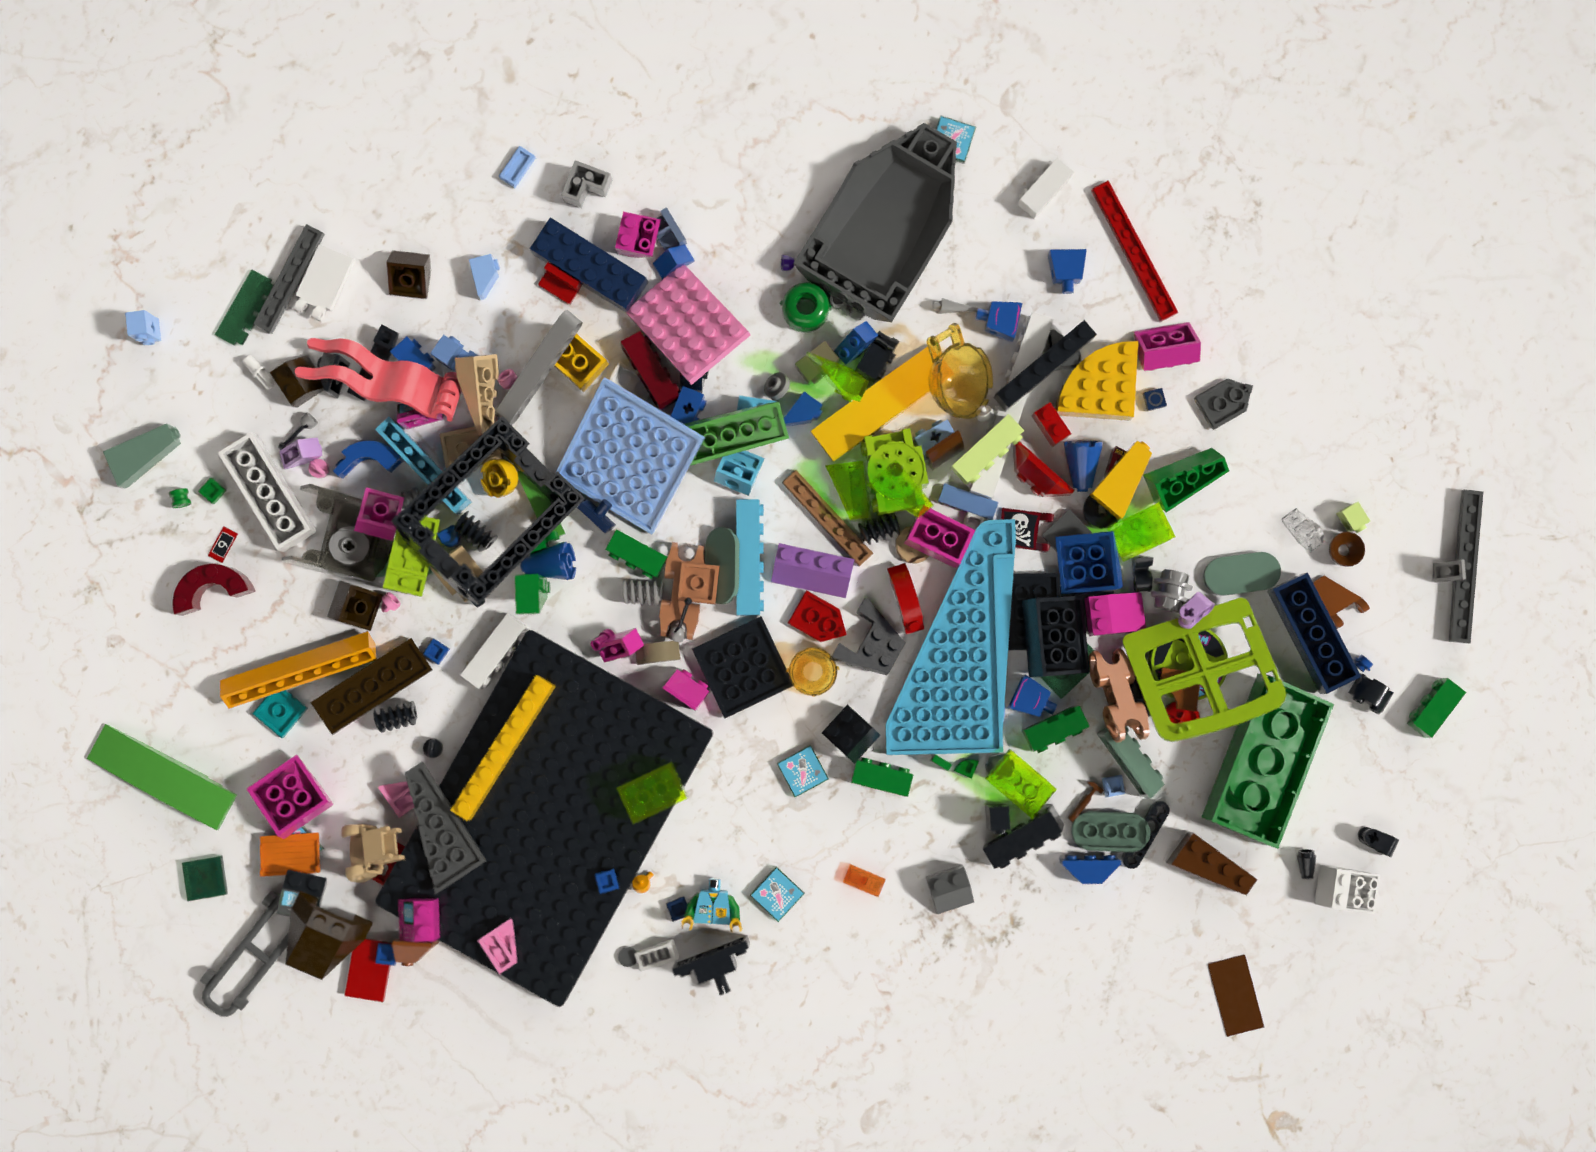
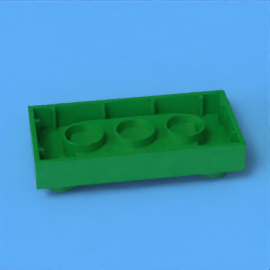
(1268, 765)

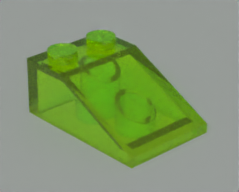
(842, 378)
(1020, 783)

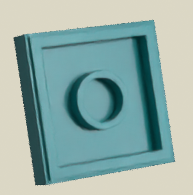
(280, 712)

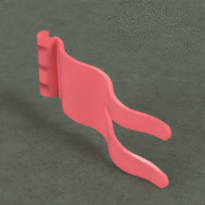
(391, 381)

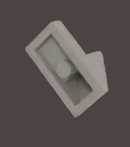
(1449, 571)

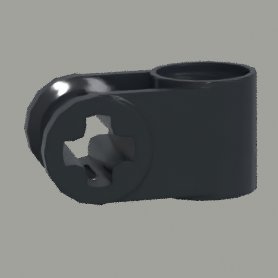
(1379, 841)

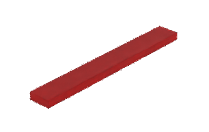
(1134, 251)

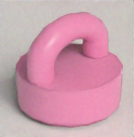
(507, 378)
(318, 468)
(389, 602)

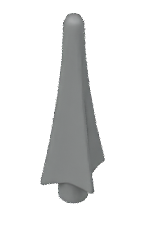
(948, 306)

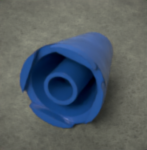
(1082, 462)
(551, 562)

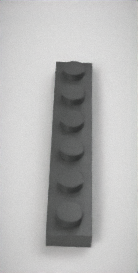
(289, 279)

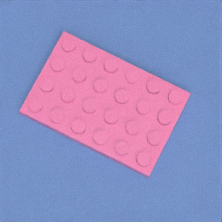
(687, 323)

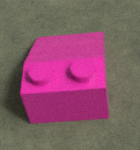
(1114, 613)

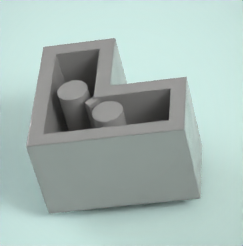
(584, 179)

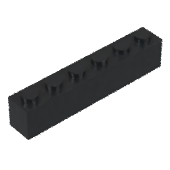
(1044, 365)

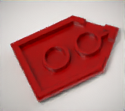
(817, 618)

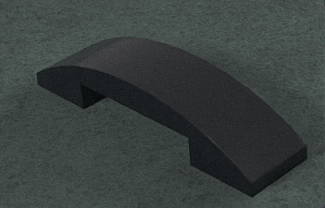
(384, 342)

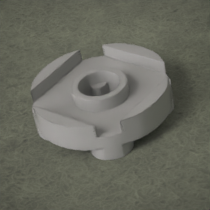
(341, 554)

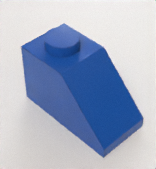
(803, 411)

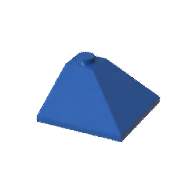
(1088, 562)

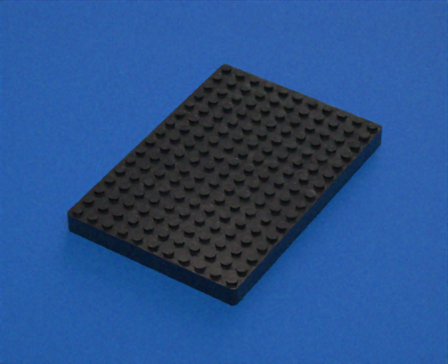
(552, 816)

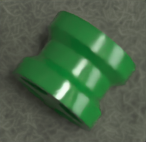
(179, 498)

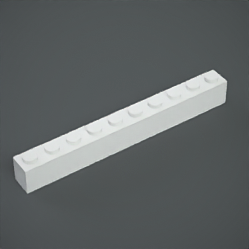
(1030, 349)

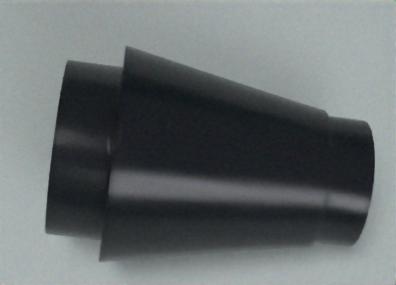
(1306, 861)

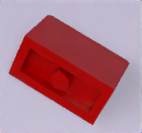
(559, 283)

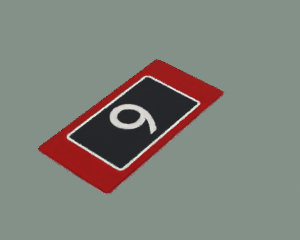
(223, 544)

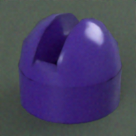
(787, 263)

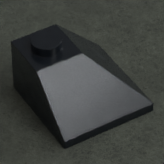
(332, 386)

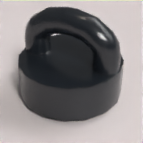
(433, 748)

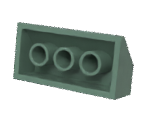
(1133, 763)

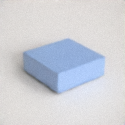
(1113, 786)

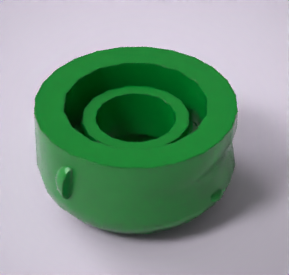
(807, 322)

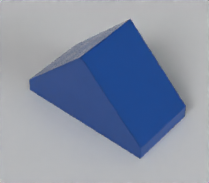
(673, 259)

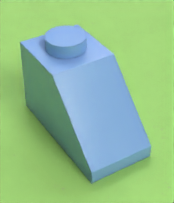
(484, 273)

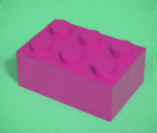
(940, 537)

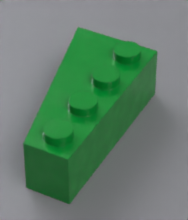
(1184, 478)

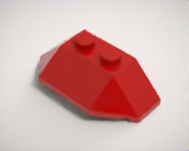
(1038, 474)

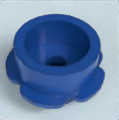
(1363, 663)

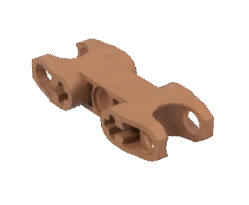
(672, 609)
(1121, 706)

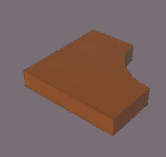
(1185, 698)

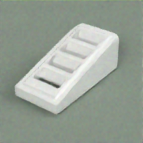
(670, 944)

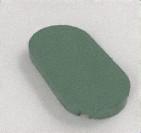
(723, 551)
(1242, 573)
(1110, 831)

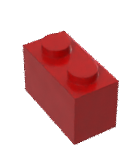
(1051, 424)

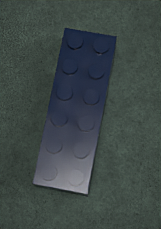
(589, 265)
(1314, 633)

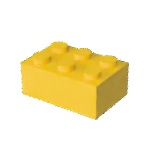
(581, 363)

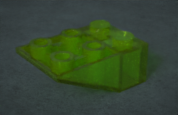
(1141, 532)

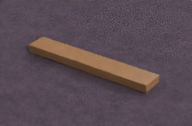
(827, 518)

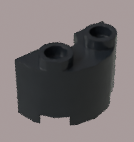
(1371, 692)

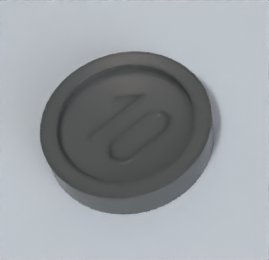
(627, 957)

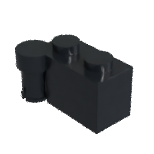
(877, 357)

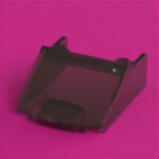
(343, 513)

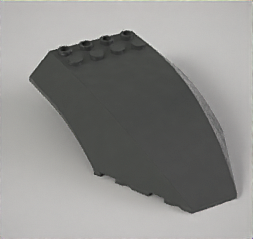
(884, 224)

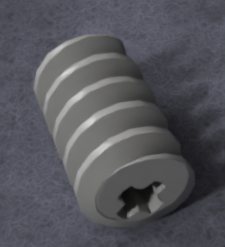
(642, 592)

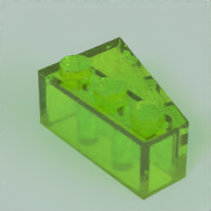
(850, 483)
(901, 489)

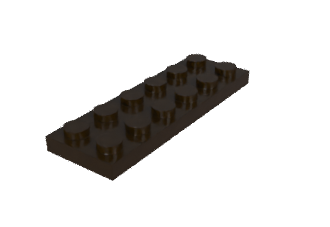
(371, 686)

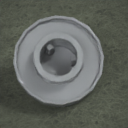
(776, 386)

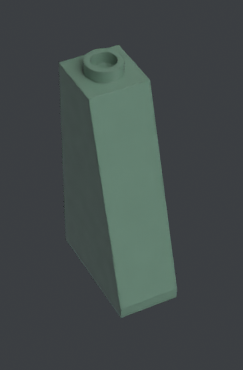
(138, 455)

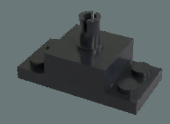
(713, 963)

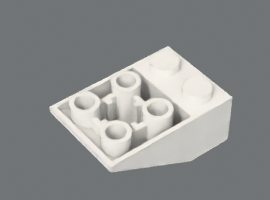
(1347, 889)

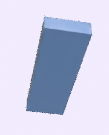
(968, 501)

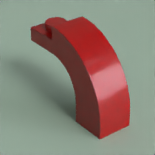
(906, 598)

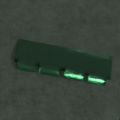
(241, 311)

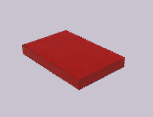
(365, 977)

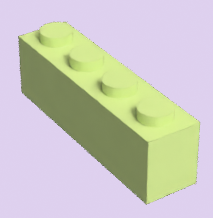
(987, 449)

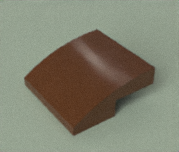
(945, 450)

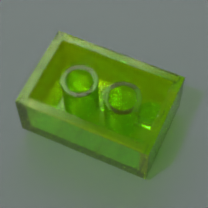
(652, 792)

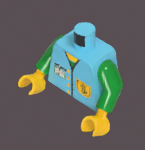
(713, 907)

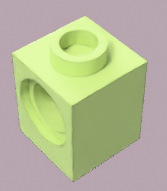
(1353, 518)

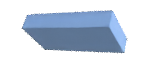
(517, 167)

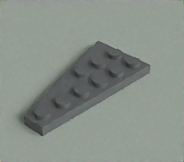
(444, 837)

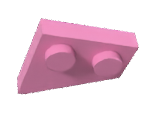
(398, 797)
(501, 946)

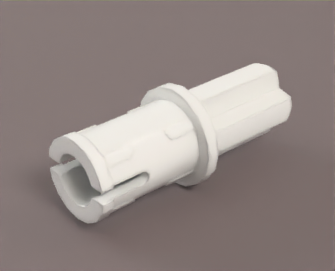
(259, 372)

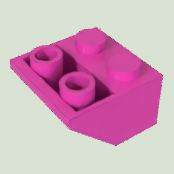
(637, 235)

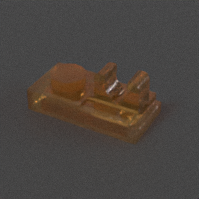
(864, 880)

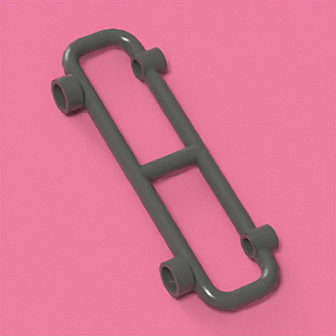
(211, 978)

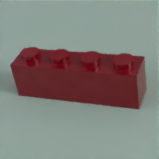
(650, 372)

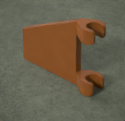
(1338, 598)

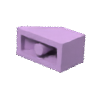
(300, 452)

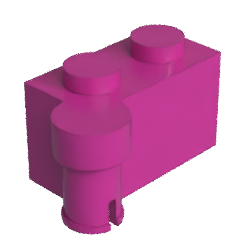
(617, 645)

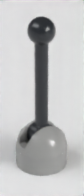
(307, 422)
(677, 632)

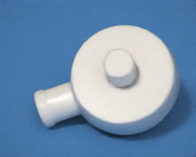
(985, 414)

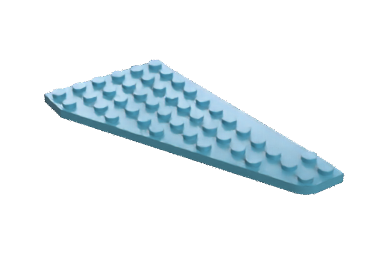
(959, 676)

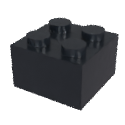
(851, 733)

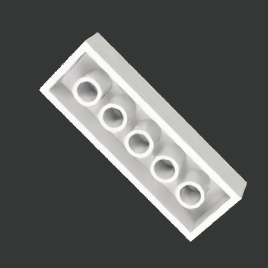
(267, 492)

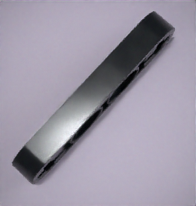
(1152, 810)

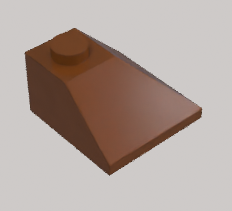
(411, 952)

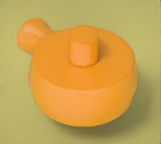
(642, 882)

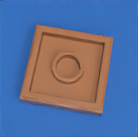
(698, 582)

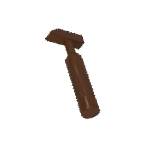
(1085, 800)

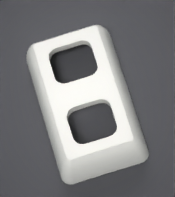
(622, 368)

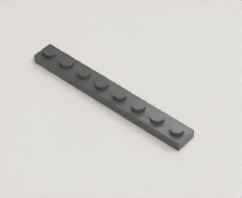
(1466, 550)

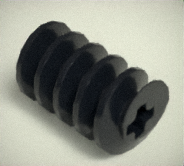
(879, 528)
(474, 532)
(396, 718)

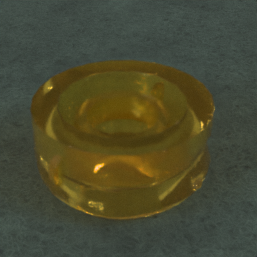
(818, 656)

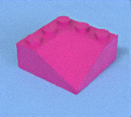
(289, 797)

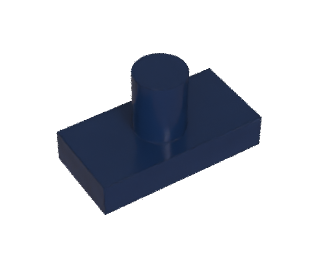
(598, 514)

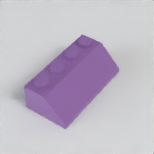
(812, 570)

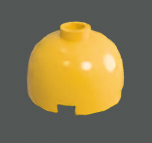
(499, 478)

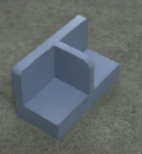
(669, 232)

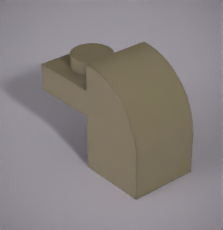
(658, 652)

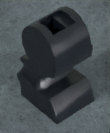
(1142, 576)

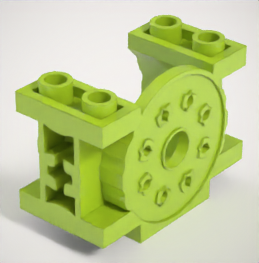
(875, 449)
(406, 568)

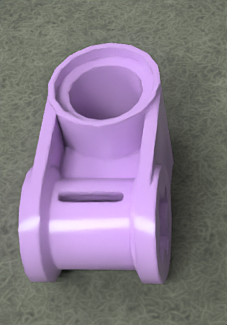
(1194, 610)

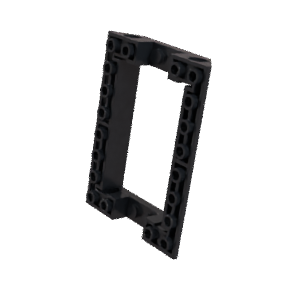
(514, 447)

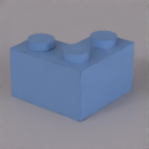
(448, 349)

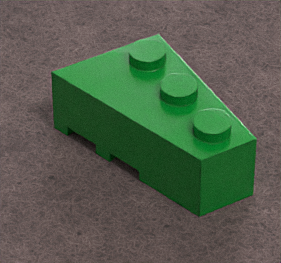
(531, 593)
(1055, 728)

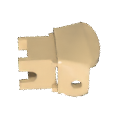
(370, 850)

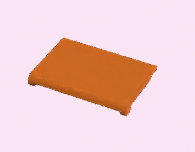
(293, 853)

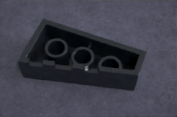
(1024, 838)

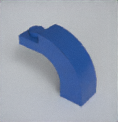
(367, 451)

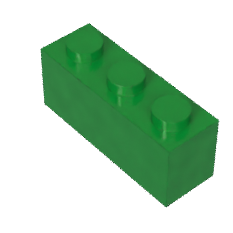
(636, 554)
(1435, 707)
(882, 777)

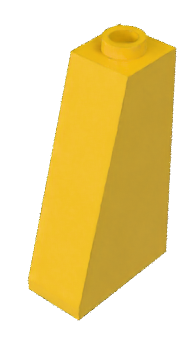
(1122, 480)

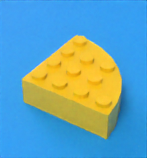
(1102, 384)

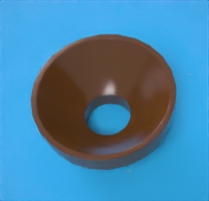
(1355, 545)

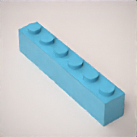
(419, 461)
(748, 532)

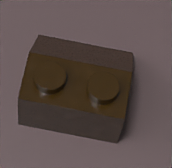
(408, 274)
(296, 389)
(355, 605)

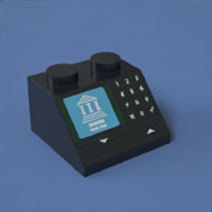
(297, 882)

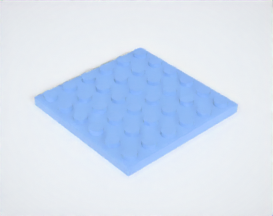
(629, 455)

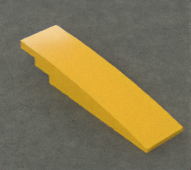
(877, 407)

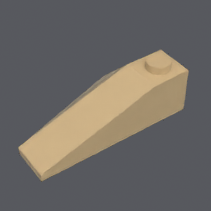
(477, 382)

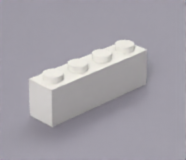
(494, 651)

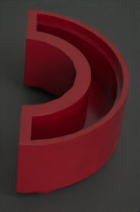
(198, 580)

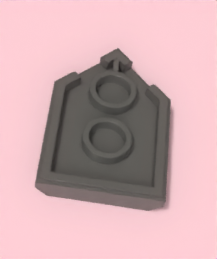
(1223, 402)

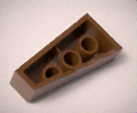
(1207, 862)

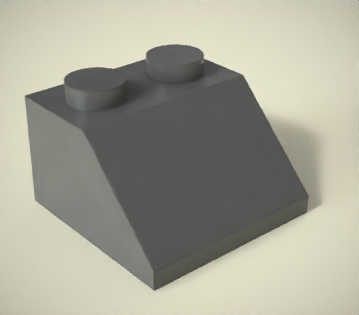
(950, 889)

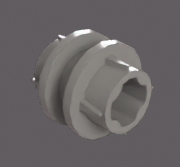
(1171, 590)

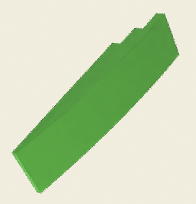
(739, 431)
(162, 777)

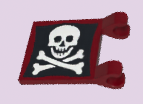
(1027, 528)

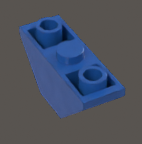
(1091, 869)

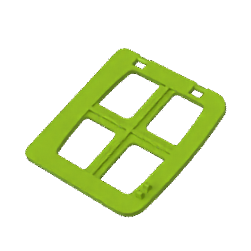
(1204, 672)

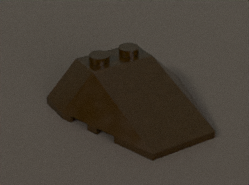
(321, 938)

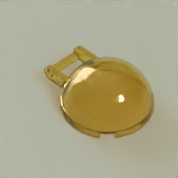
(958, 375)

